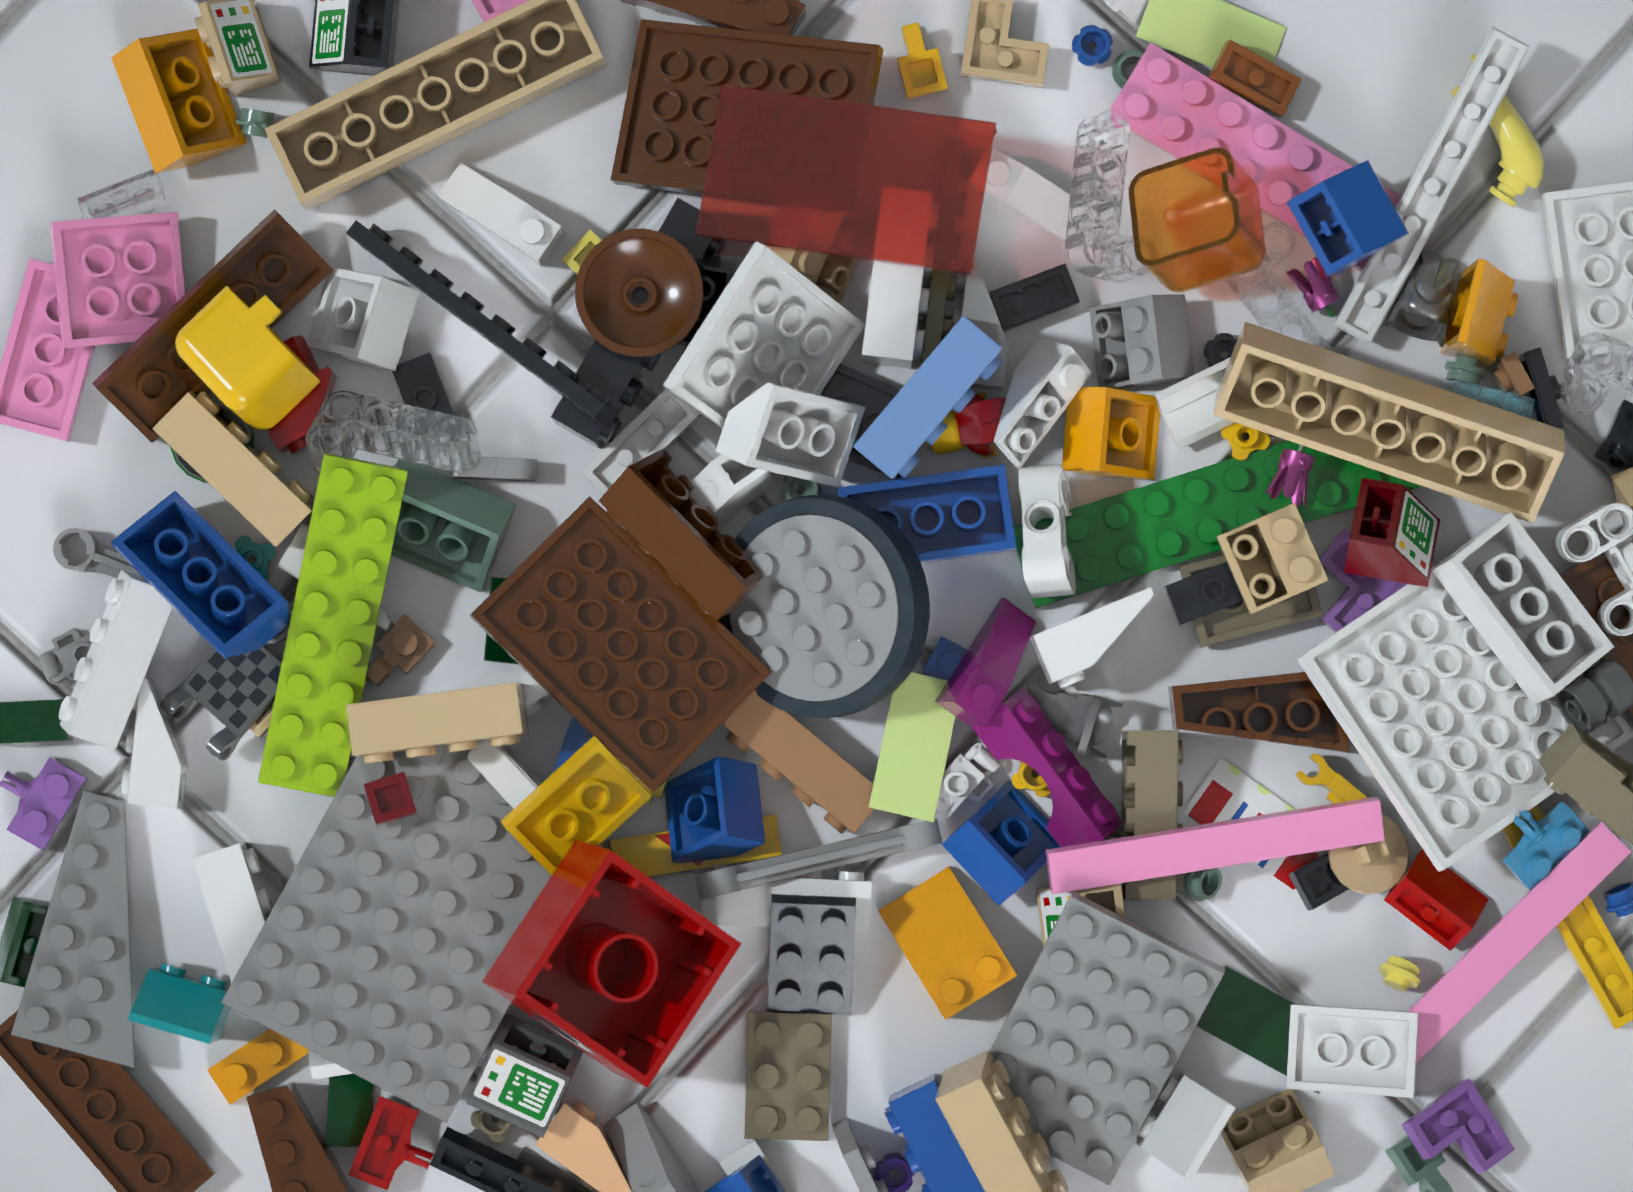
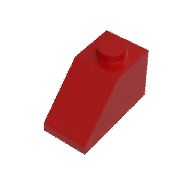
(293, 428)

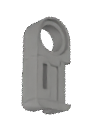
(503, 470)

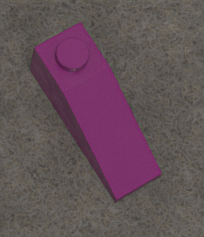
(988, 666)

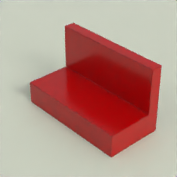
(1437, 901)

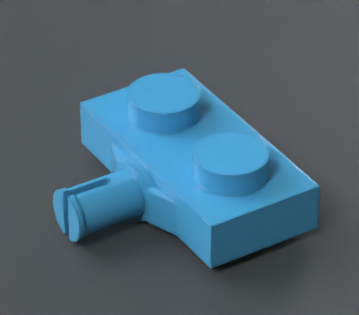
(1543, 843)

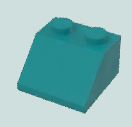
(182, 1004)

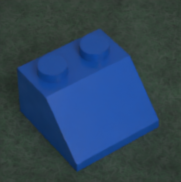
(714, 811)
(1002, 843)

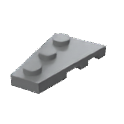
(857, 1158)

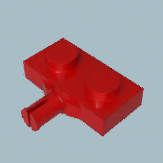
(387, 1144)

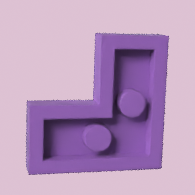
(1362, 591)
(1462, 1118)

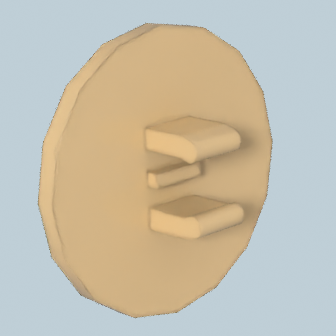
(1374, 865)

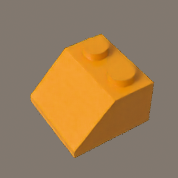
(1111, 433)

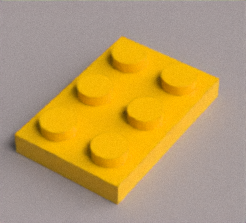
(577, 802)

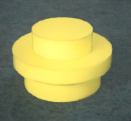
(1400, 973)

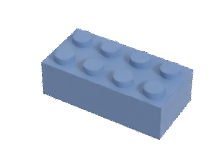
(928, 397)

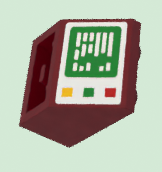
(1391, 535)

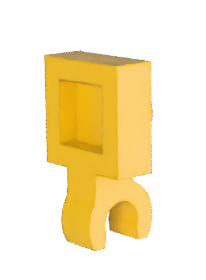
(921, 68)
(1339, 787)

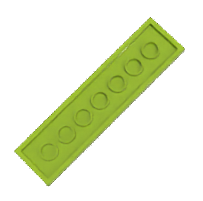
(332, 623)

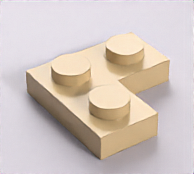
(995, 56)

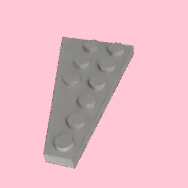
(82, 963)

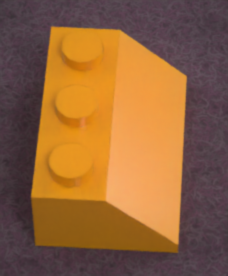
(177, 100)

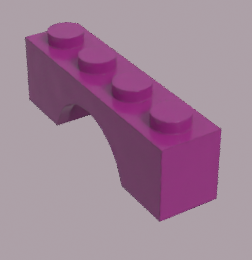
(1025, 734)

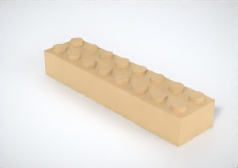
(434, 98)
(1389, 422)

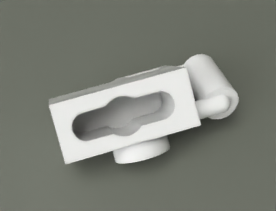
(963, 777)

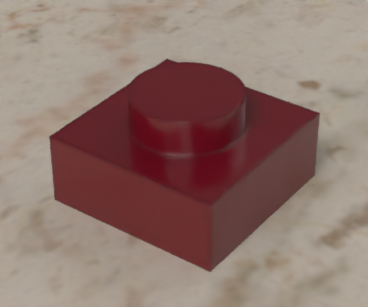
(390, 798)

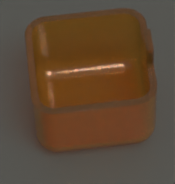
(1197, 220)

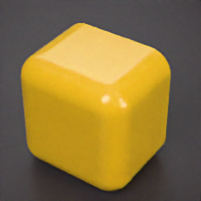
(245, 359)

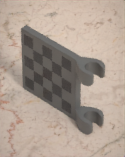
(230, 689)

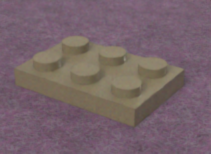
(1236, 620)
(788, 1076)

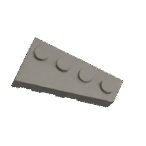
(1593, 777)
(1151, 799)

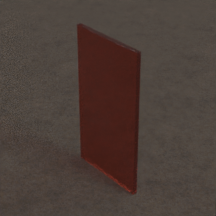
(846, 179)

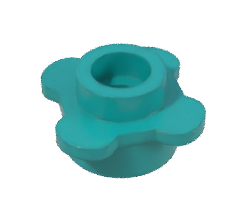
(262, 553)

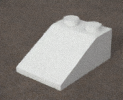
(1081, 641)
(1184, 1125)

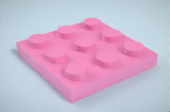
(115, 276)

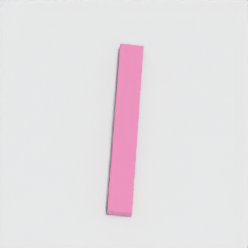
(1215, 845)
(1516, 934)

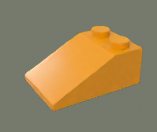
(1479, 313)
(947, 943)

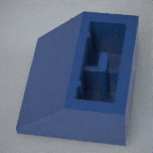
(1347, 218)

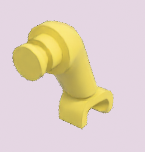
(1519, 152)

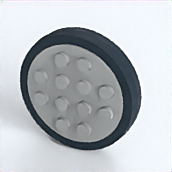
(835, 605)

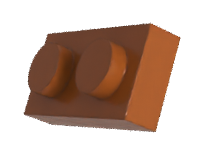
(1254, 78)

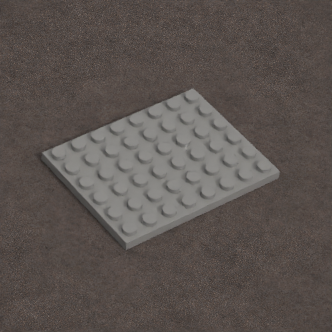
(393, 931)

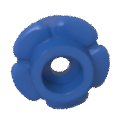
(1100, 37)
(1620, 899)

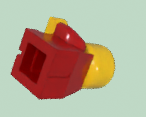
(972, 427)

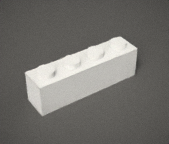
(116, 661)
(233, 900)
(753, 905)

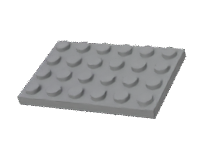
(1100, 1032)

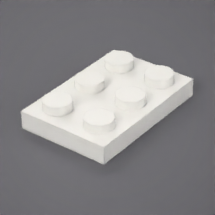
(1352, 1051)

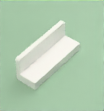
(1190, 404)

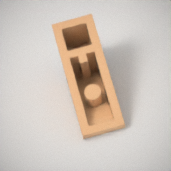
(584, 1148)

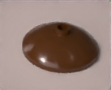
(633, 262)

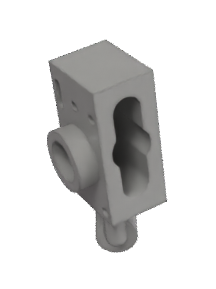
(67, 655)

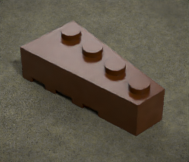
(748, 15)
(681, 534)
(1260, 709)
(293, 1144)

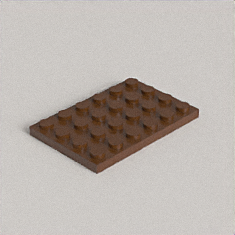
(678, 84)
(620, 645)

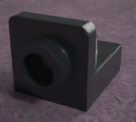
(1618, 444)

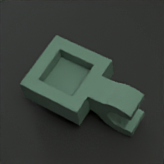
(1415, 1169)

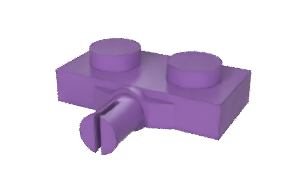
(43, 801)

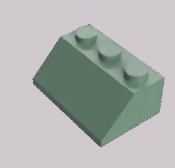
(450, 526)

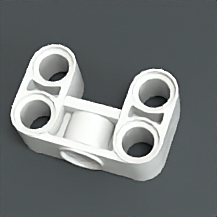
(1617, 549)
(1045, 554)

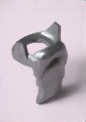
(1427, 296)
(1081, 718)

